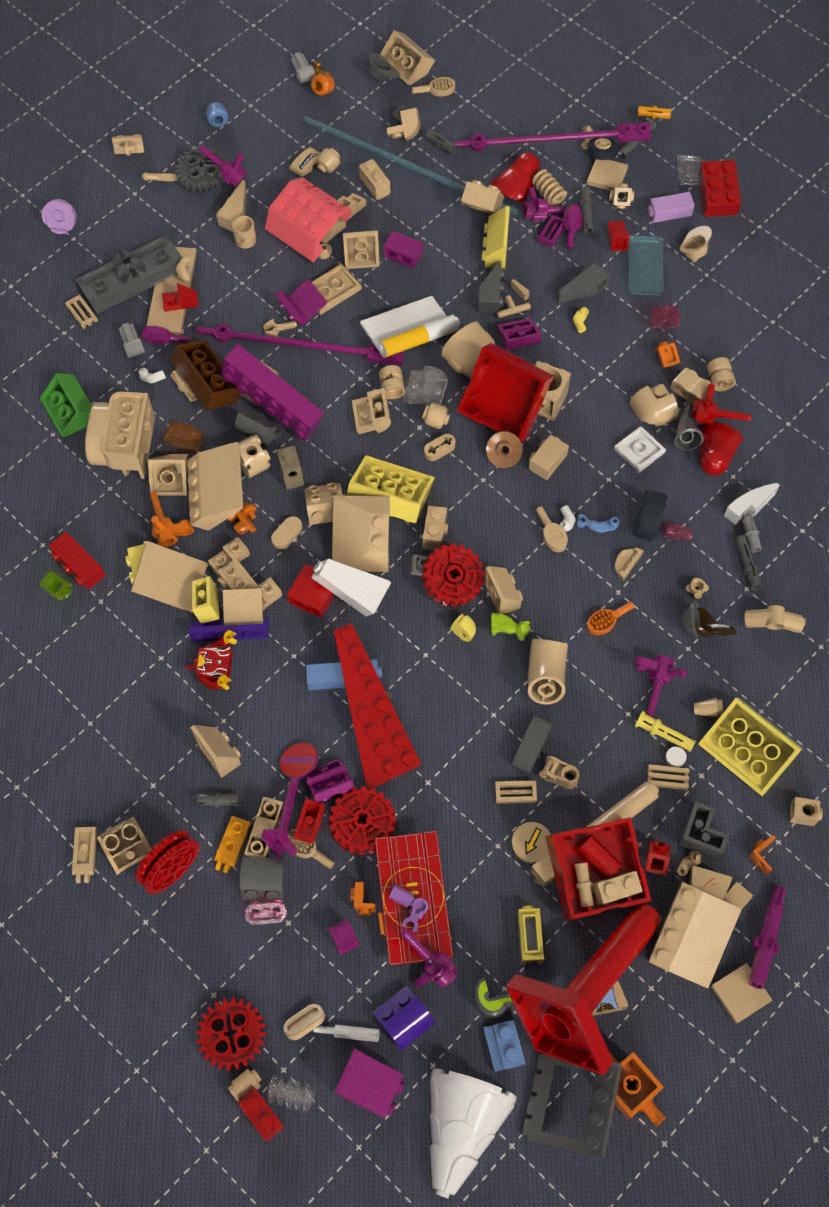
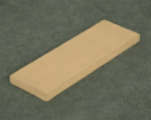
(174, 319)

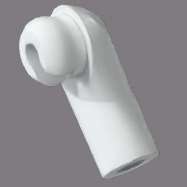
(149, 377)
(569, 518)

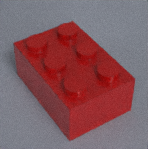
(719, 188)

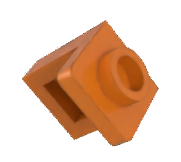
(357, 896)

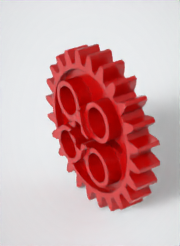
(211, 1039)

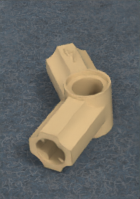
(774, 618)

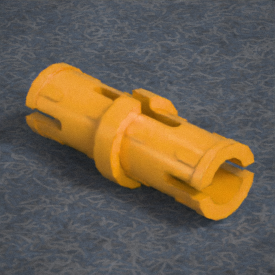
(654, 112)

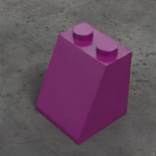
(370, 1084)

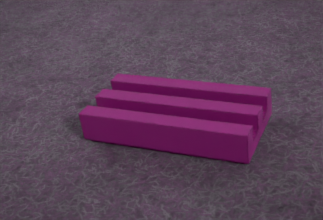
(541, 238)

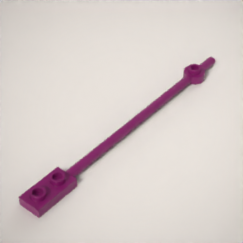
(624, 133)
(372, 353)

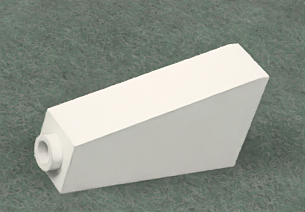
(352, 585)

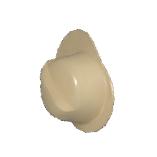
(696, 243)

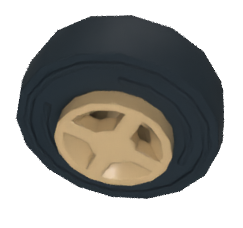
(602, 148)

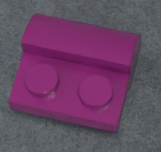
(519, 334)
(329, 780)

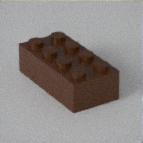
(202, 372)

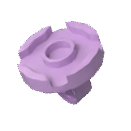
(59, 216)

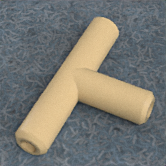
(512, 309)

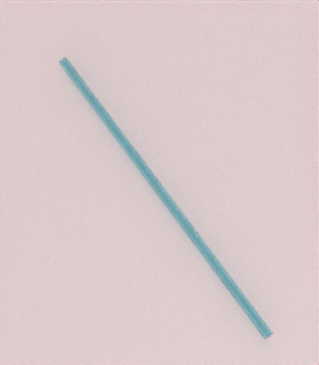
(394, 158)

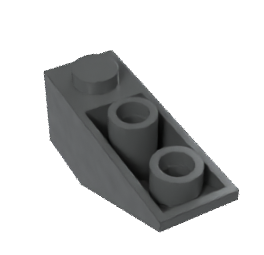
(586, 284)
(490, 291)

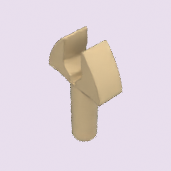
(277, 327)

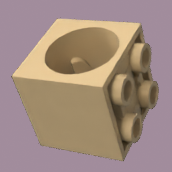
(559, 385)

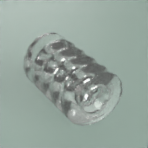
(291, 1093)

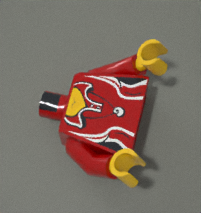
(214, 662)

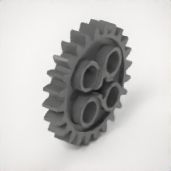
(199, 171)

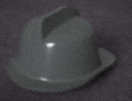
(381, 68)

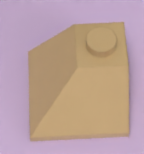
(169, 474)

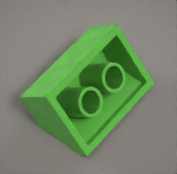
(66, 404)

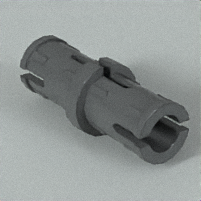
(441, 141)
(218, 799)

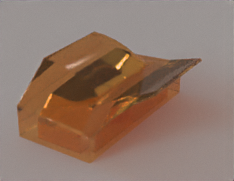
(183, 436)

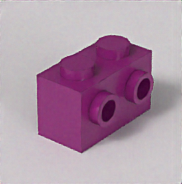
(403, 249)

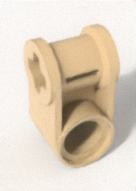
(558, 773)

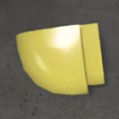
(464, 628)

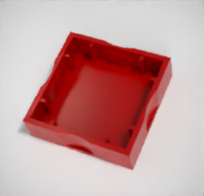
(505, 392)
(619, 840)

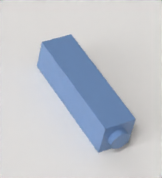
(330, 675)

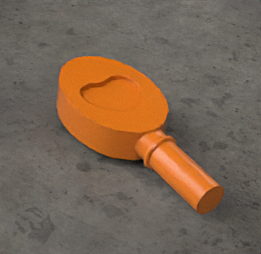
(605, 619)

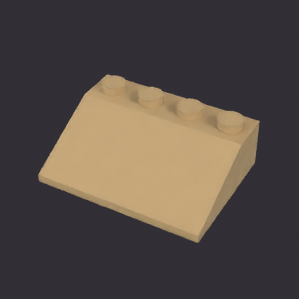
(214, 486)
(694, 935)

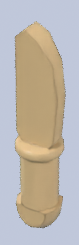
(160, 177)

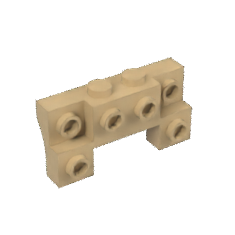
(234, 576)

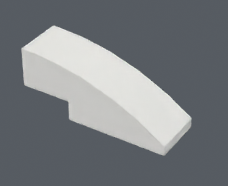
(750, 502)

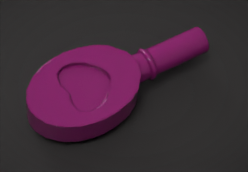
(572, 223)
(161, 335)

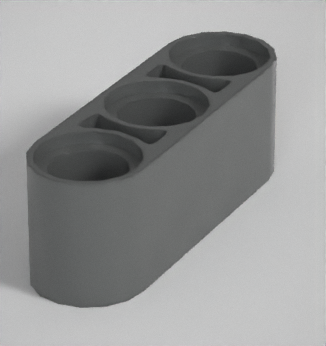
(532, 744)

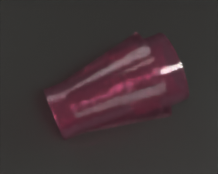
(677, 532)

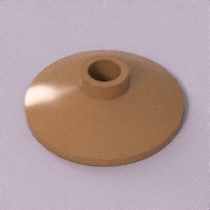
(496, 454)

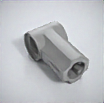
(303, 70)
(132, 344)

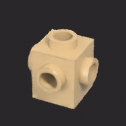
(626, 200)

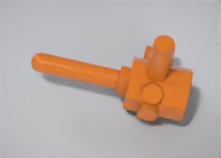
(163, 527)

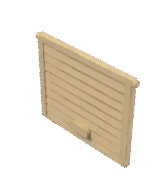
(167, 576)

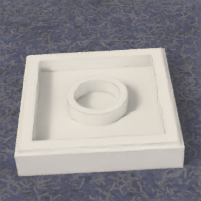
(639, 449)

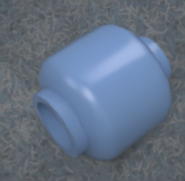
(216, 114)

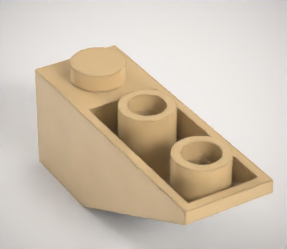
(234, 207)

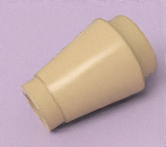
(709, 707)

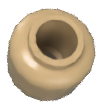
(328, 160)
(436, 415)

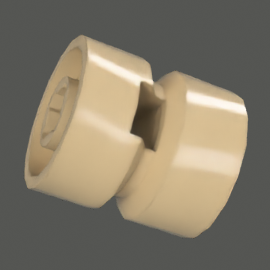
(244, 232)
(721, 374)
(391, 380)

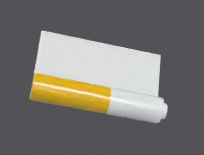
(409, 326)

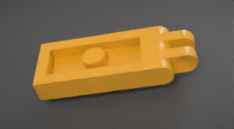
(232, 843)

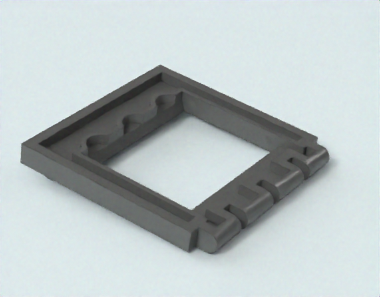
(599, 1112)

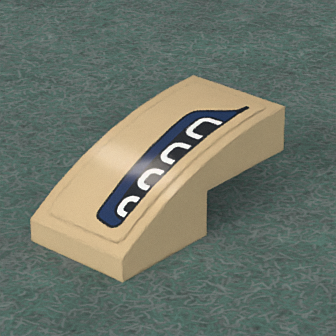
(304, 162)

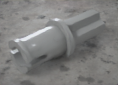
(751, 533)

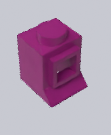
(343, 937)

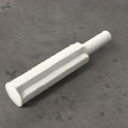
(350, 1032)

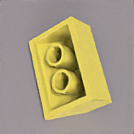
(496, 238)

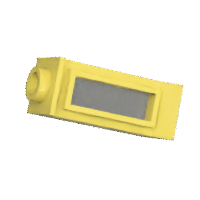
(530, 935)

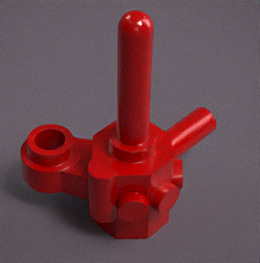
(707, 411)

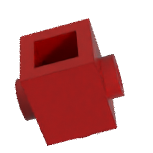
(657, 857)

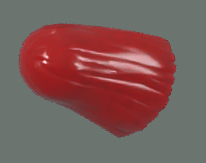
(518, 177)
(718, 447)

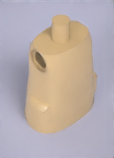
(464, 348)

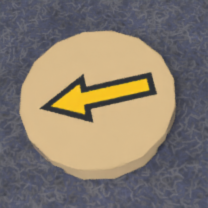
(530, 842)

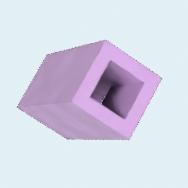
(671, 207)

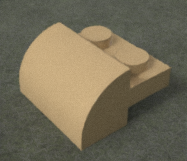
(372, 412)

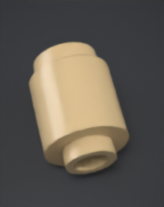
(245, 1084)

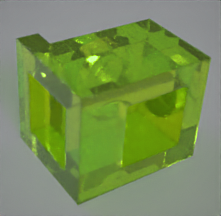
(51, 583)

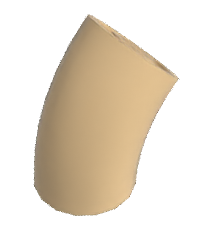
(547, 671)

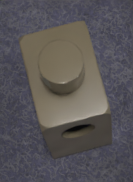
(289, 462)

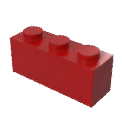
(76, 561)

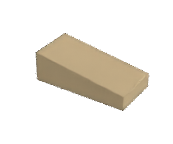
(520, 289)

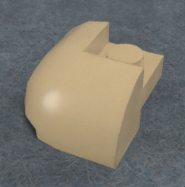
(655, 405)

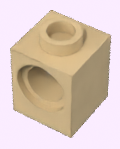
(799, 817)

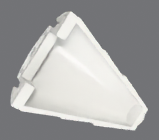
(462, 1125)

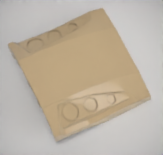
(124, 844)

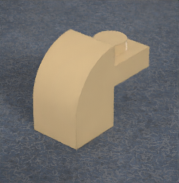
(409, 127)

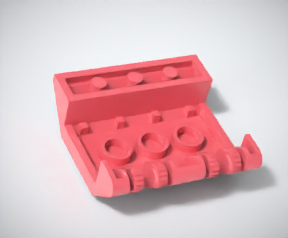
(304, 217)

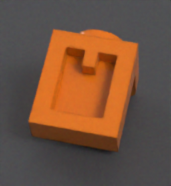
(667, 354)

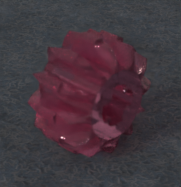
(665, 317)

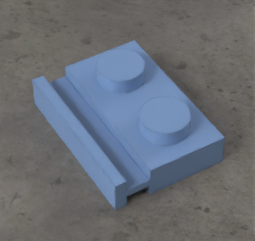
(504, 1046)

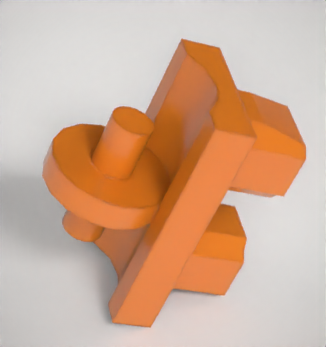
(245, 523)

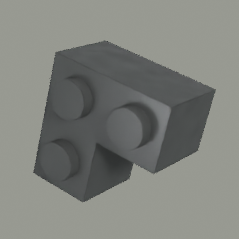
(699, 835)

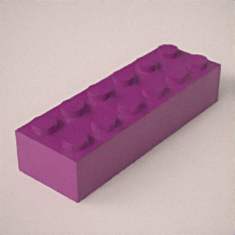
(271, 392)

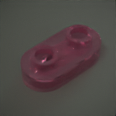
(266, 914)

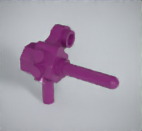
(230, 172)
(538, 209)
(660, 673)
(437, 967)

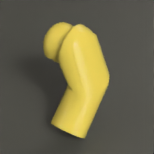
(579, 319)

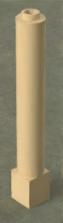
(626, 808)

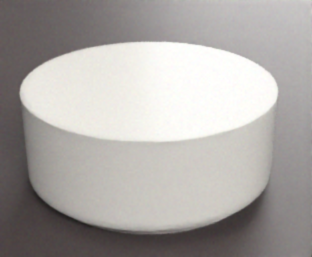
(675, 757)

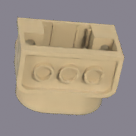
(121, 432)

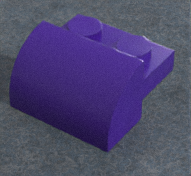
(403, 1017)

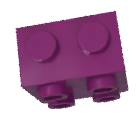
(302, 302)

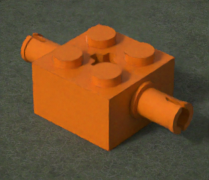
(645, 1088)

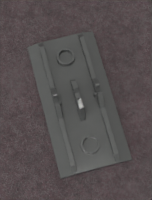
(130, 273)

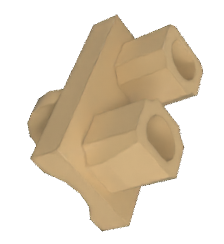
(128, 144)

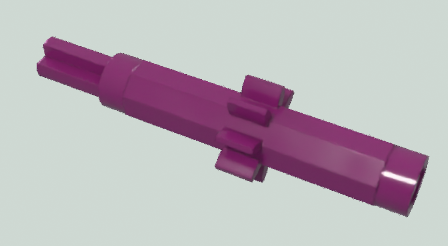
(766, 942)

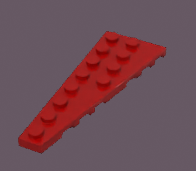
(378, 731)

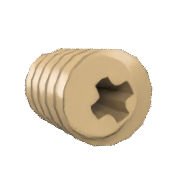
(549, 188)

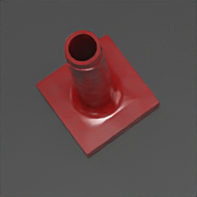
(562, 1019)

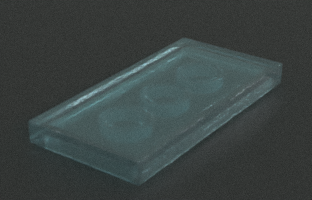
(645, 265)

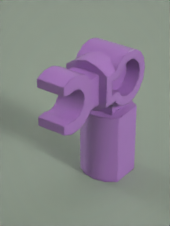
(405, 898)

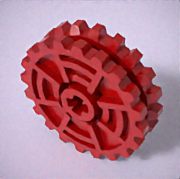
(466, 569)
(357, 805)
(167, 861)

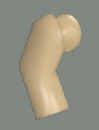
(587, 128)

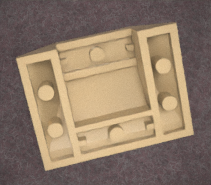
(361, 532)

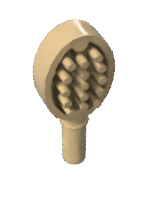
(439, 87)
(553, 533)
(308, 850)

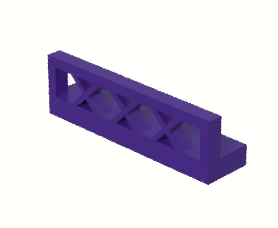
(215, 630)

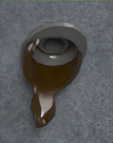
(699, 622)

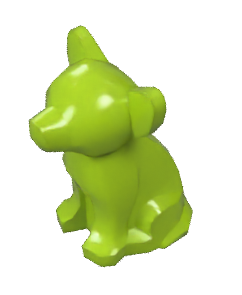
(505, 624)

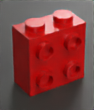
(309, 594)

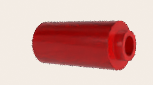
(599, 857)

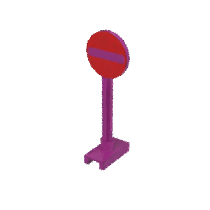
(295, 764)

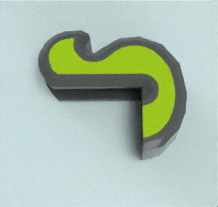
(494, 1006)

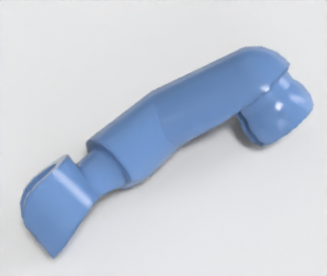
(600, 527)

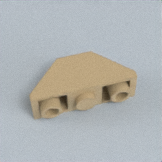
(267, 818)

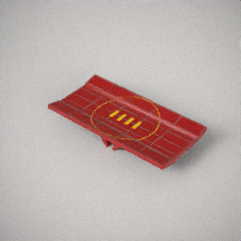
(415, 866)

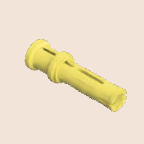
(656, 724)

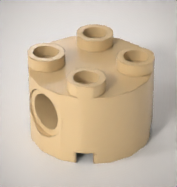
(252, 457)

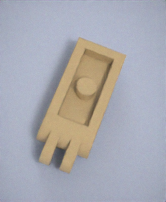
(84, 853)

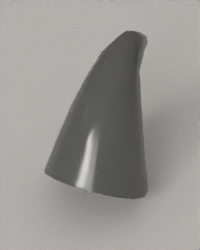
(687, 434)

